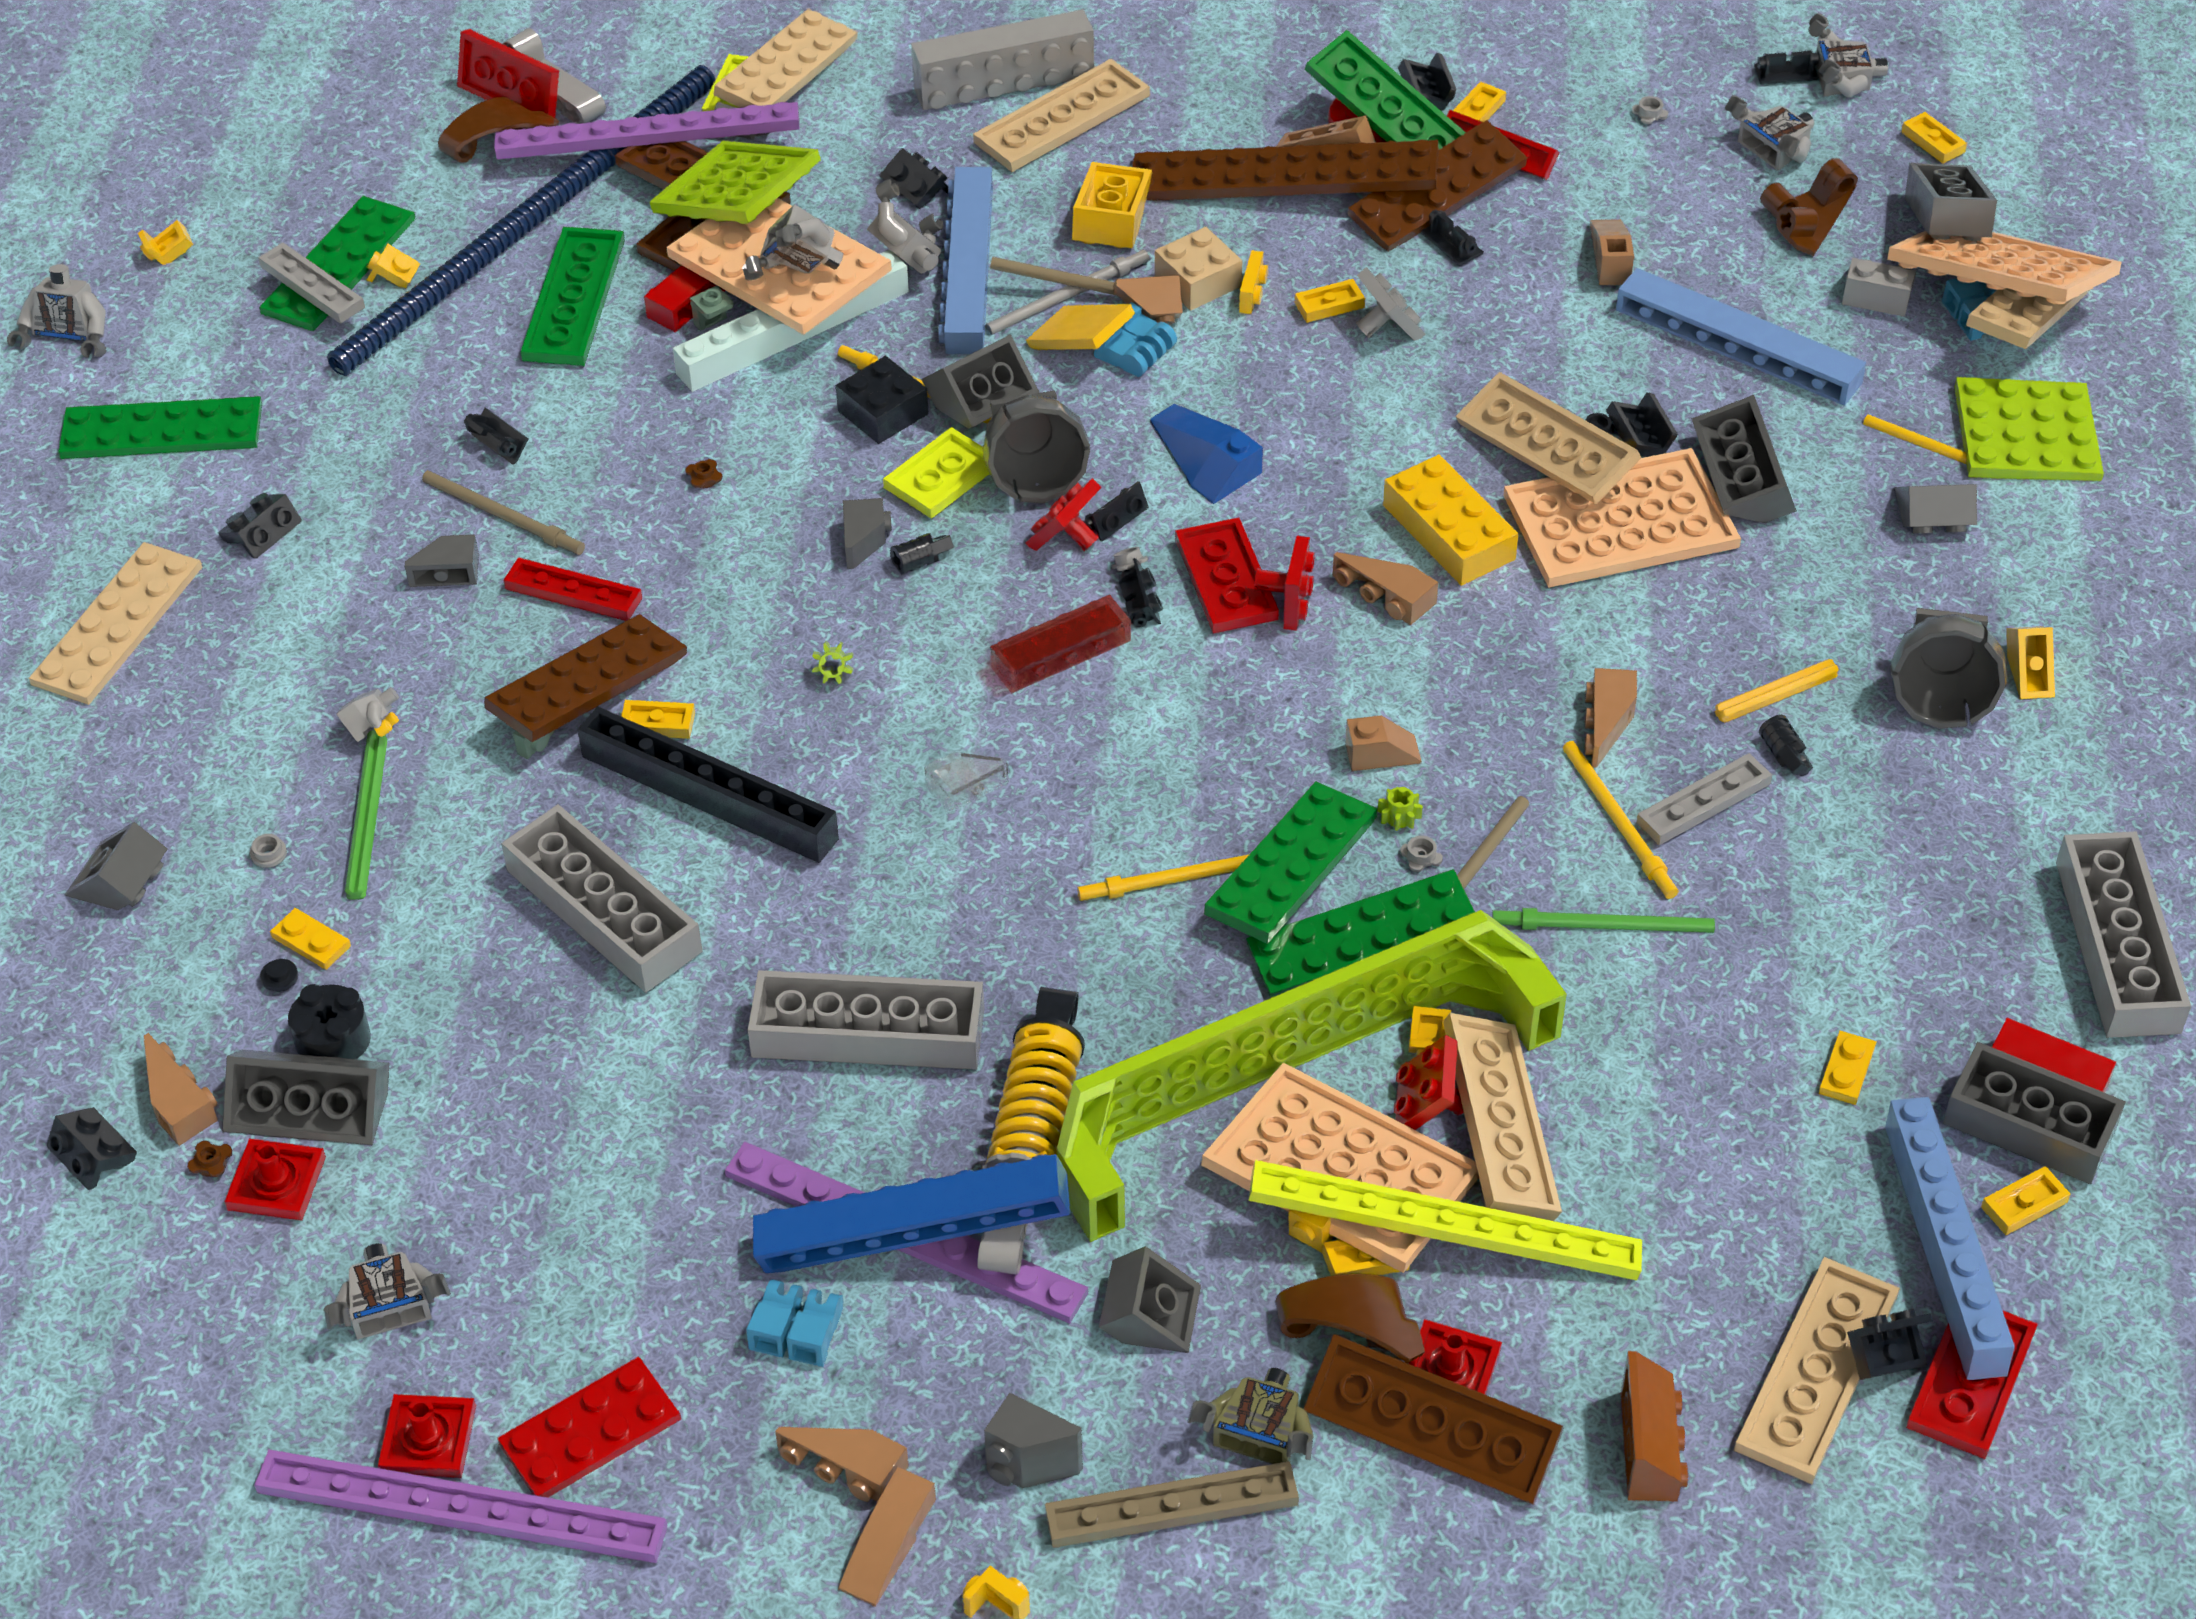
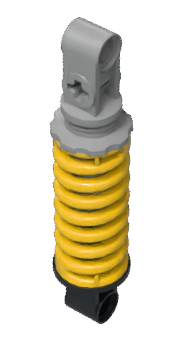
(1032, 1106)

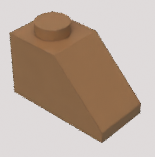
(1156, 295)
(1379, 744)

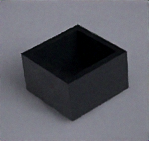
(882, 399)

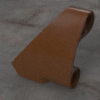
(487, 117)
(1810, 216)
(1352, 1303)

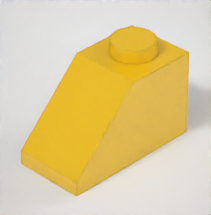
(2032, 661)

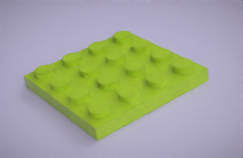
(735, 181)
(2028, 429)

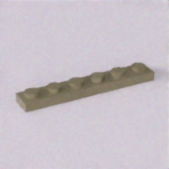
(1171, 1504)

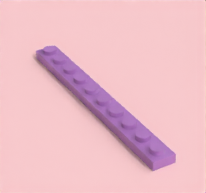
(647, 130)
(958, 1255)
(462, 1506)

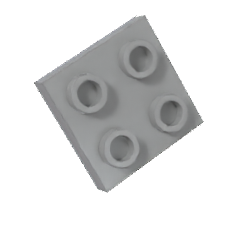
(1390, 306)

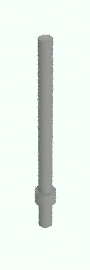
(1118, 267)

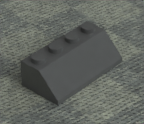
(1743, 462)
(304, 1096)

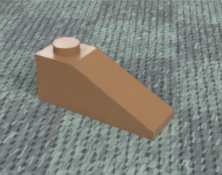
(1341, 132)

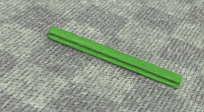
(366, 816)

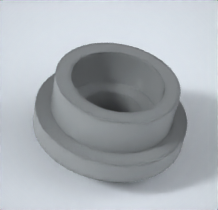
(266, 843)

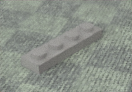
(311, 282)
(1704, 799)

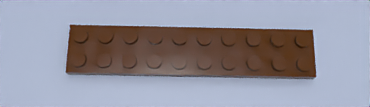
(1291, 170)

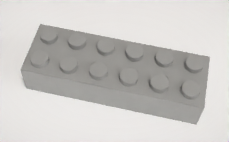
(1002, 59)
(602, 898)
(2122, 935)
(866, 1019)

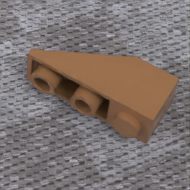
(1612, 251)
(1406, 589)
(1613, 708)
(175, 1098)
(863, 1453)

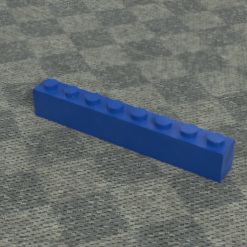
(911, 1214)

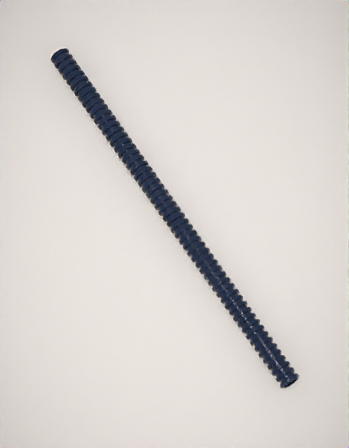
(504, 233)

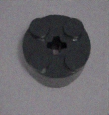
(329, 1022)

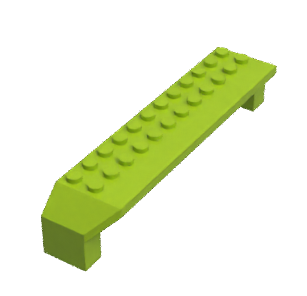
(1461, 962)

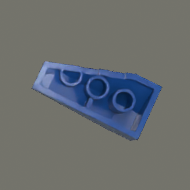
(1208, 451)

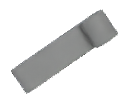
(574, 97)

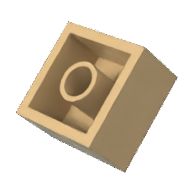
(1204, 267)

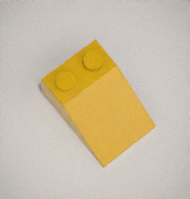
(1110, 205)

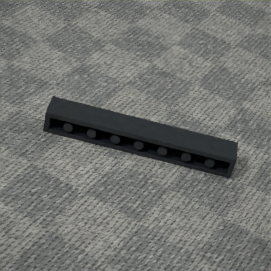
(709, 784)

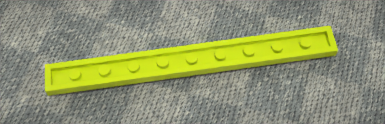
(1446, 1220)

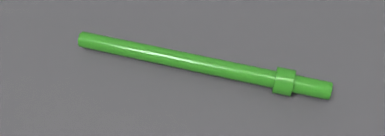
(1530, 918)

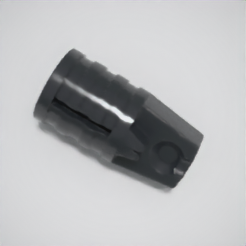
(919, 552)
(1785, 744)

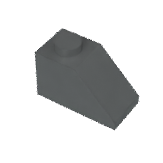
(864, 528)
(445, 562)

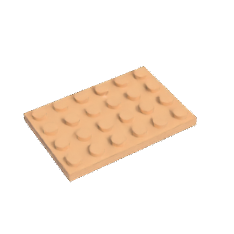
(2008, 263)
(790, 296)
(1648, 519)
(1327, 1132)

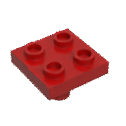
(1064, 516)
(1294, 584)
(1428, 1084)
(275, 1179)
(1458, 1355)
(427, 1435)

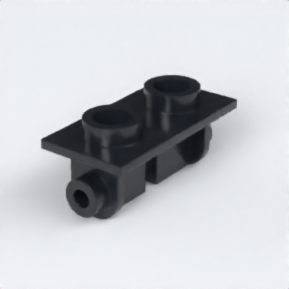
(1775, 68)
(1450, 239)
(496, 434)
(1118, 511)
(1139, 585)

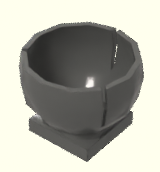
(1033, 443)
(1946, 664)

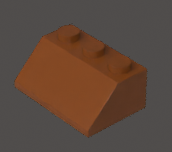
(1651, 1431)

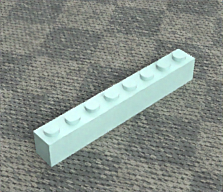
(760, 335)

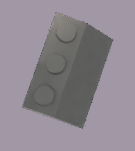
(970, 383)

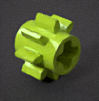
(836, 653)
(1400, 808)

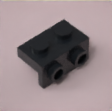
(1430, 80)
(914, 178)
(1643, 425)
(261, 524)
(88, 1145)
(1888, 1346)

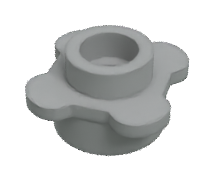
(1650, 109)
(1125, 558)
(1419, 845)

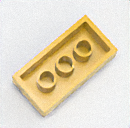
(1450, 519)

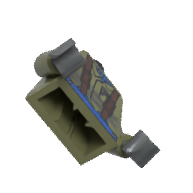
(1258, 1419)

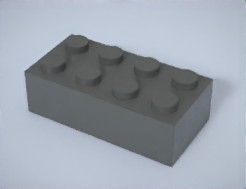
(1950, 201)
(2034, 1112)

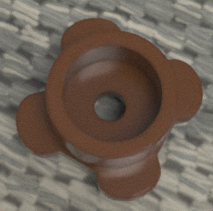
(704, 473)
(212, 1167)

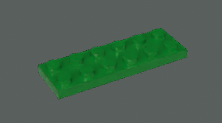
(1379, 93)
(342, 255)
(573, 296)
(160, 427)
(1290, 862)
(1357, 931)

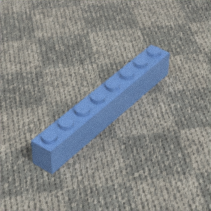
(968, 260)
(1741, 336)
(1949, 1239)

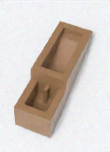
(888, 1535)

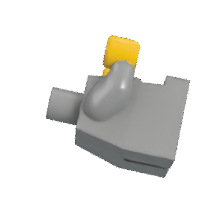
(368, 711)

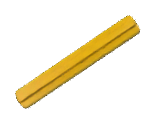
(1776, 690)

